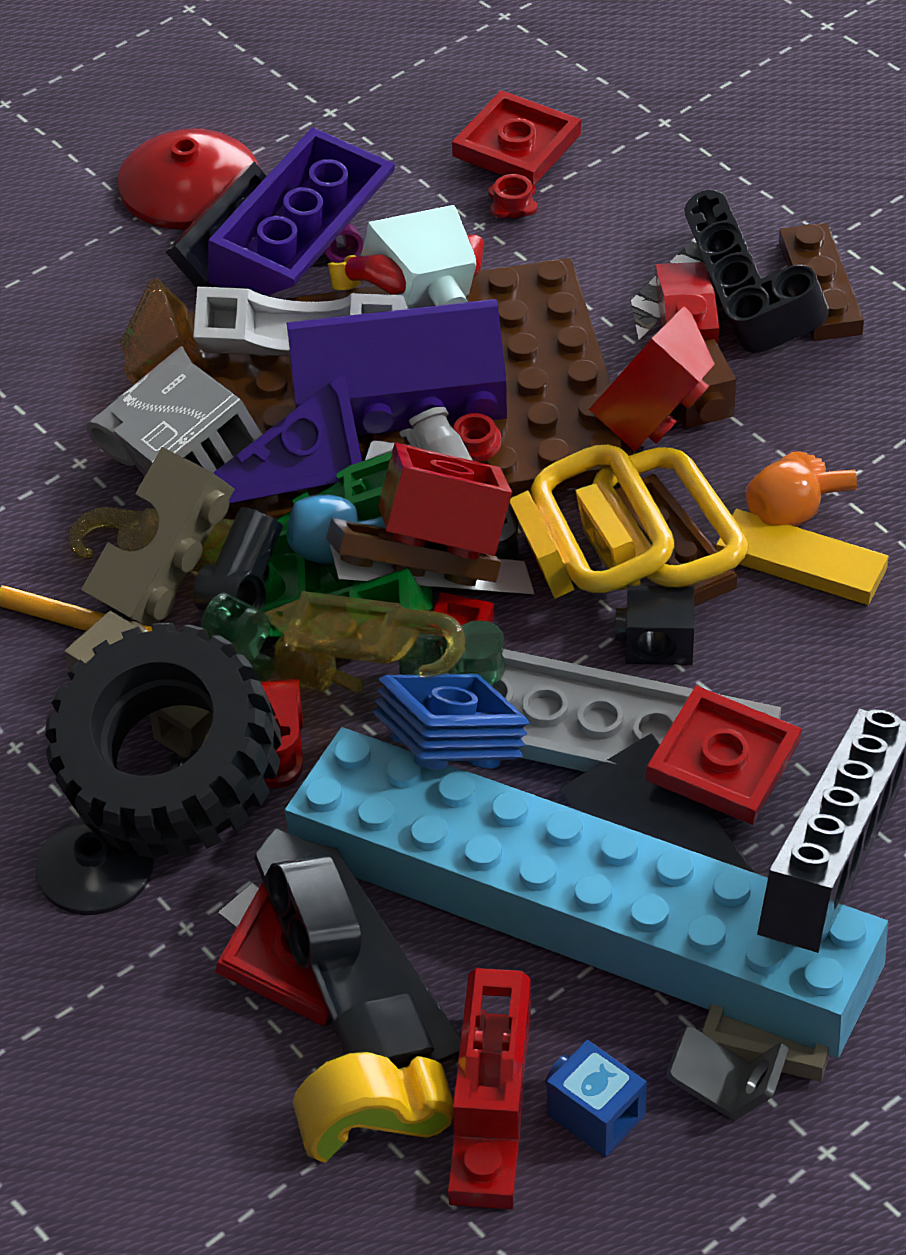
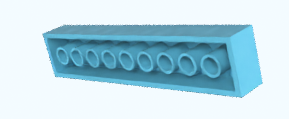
(584, 889)

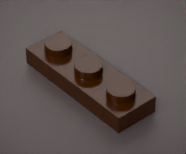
(816, 248)
(366, 543)

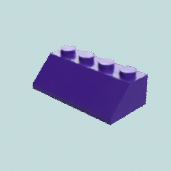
(294, 214)
(404, 363)

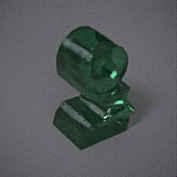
(243, 627)
(481, 652)

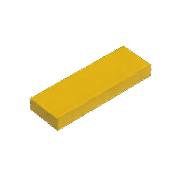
(810, 558)

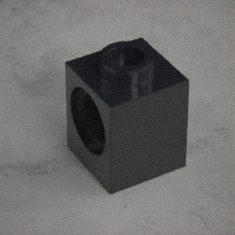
(657, 625)

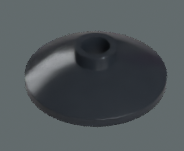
(91, 882)

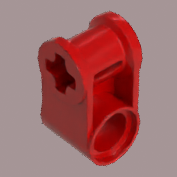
(286, 702)

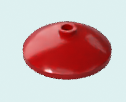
(179, 175)

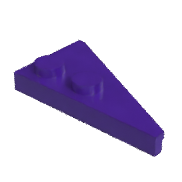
(299, 450)

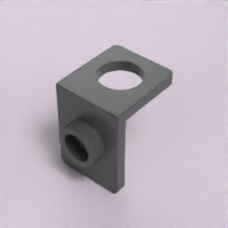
(722, 1076)

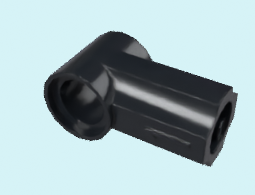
(240, 561)

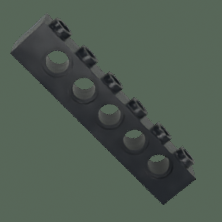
(835, 832)

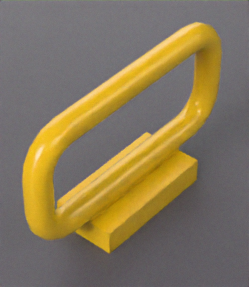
(619, 537)
(554, 541)

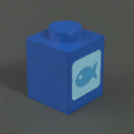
(595, 1097)

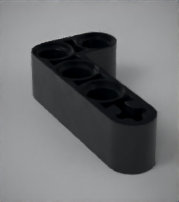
(759, 310)

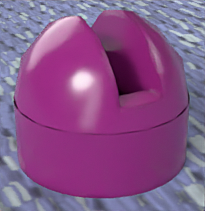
(352, 245)

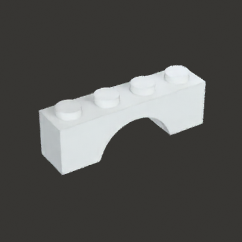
(256, 324)

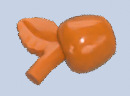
(793, 487)

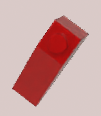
(689, 287)

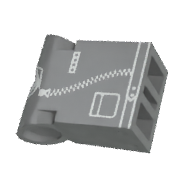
(176, 410)

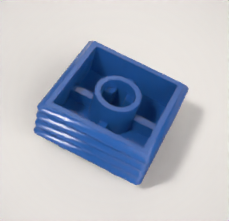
(450, 719)

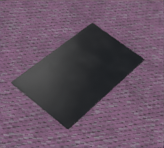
(626, 799)

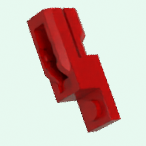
(490, 1091)

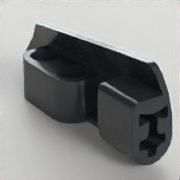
(356, 962)

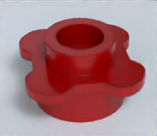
(512, 197)

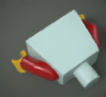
(415, 256)

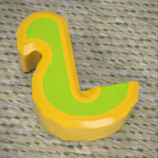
(374, 1095)

